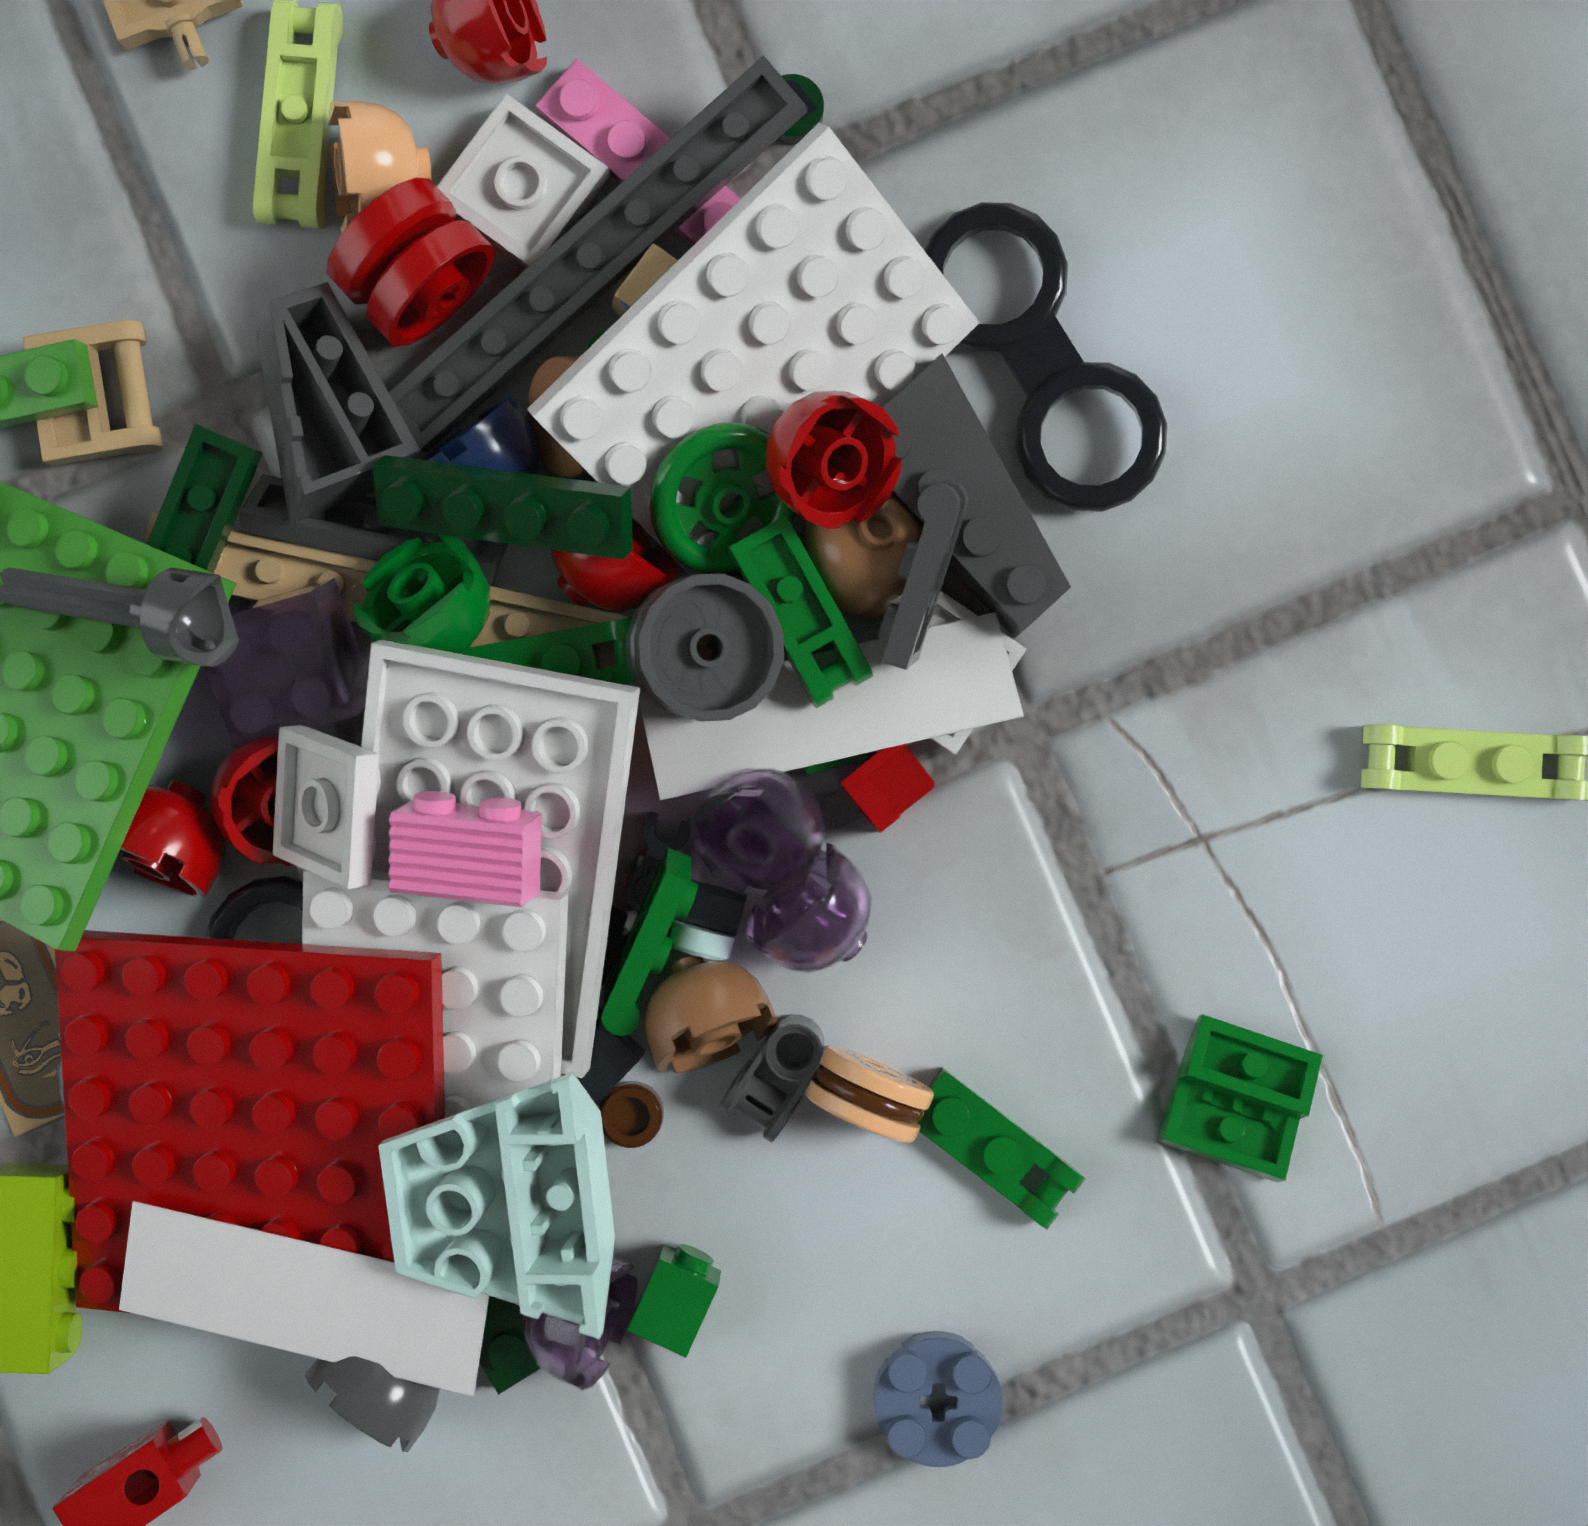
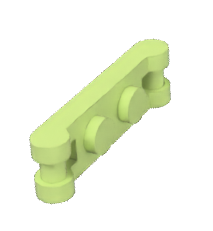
(296, 113)
(1475, 762)

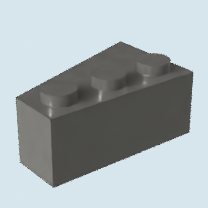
(325, 403)

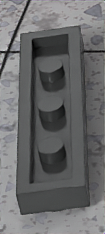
(345, 528)

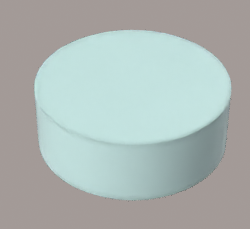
(701, 941)

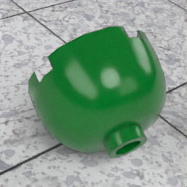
(426, 596)

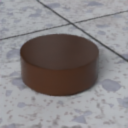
(631, 1114)

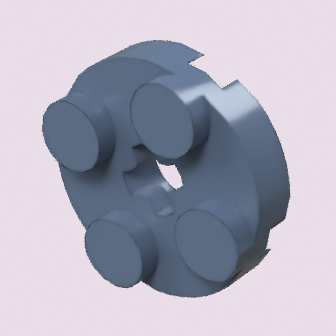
(962, 1428)

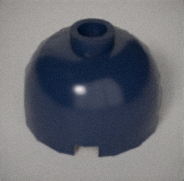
(495, 441)

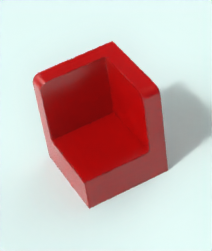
(887, 785)

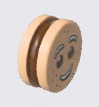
(869, 1094)

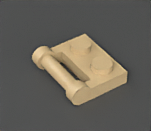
(87, 432)

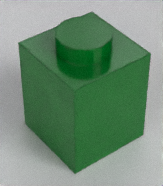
(675, 1298)

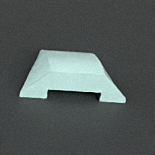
(508, 1203)

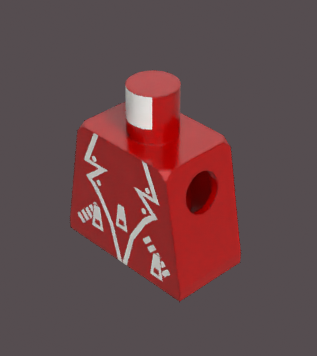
(125, 1492)

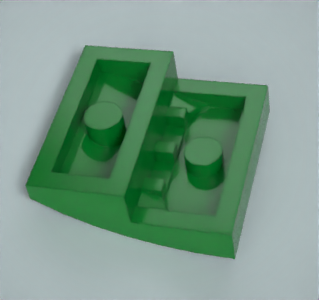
(1240, 1098)

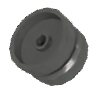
(743, 640)

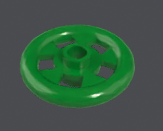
(694, 459)

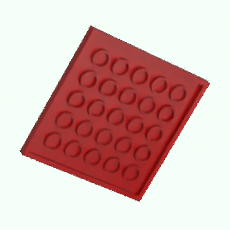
(240, 1087)

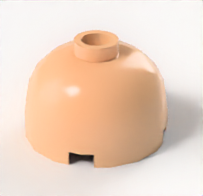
(372, 155)

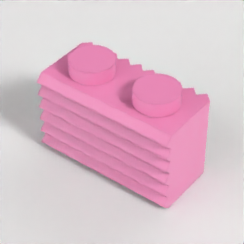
(465, 850)

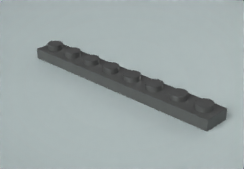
(597, 252)

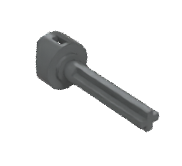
(179, 613)

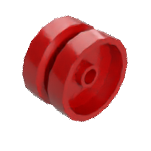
(410, 261)

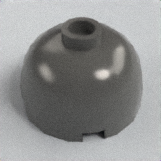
(376, 1399)

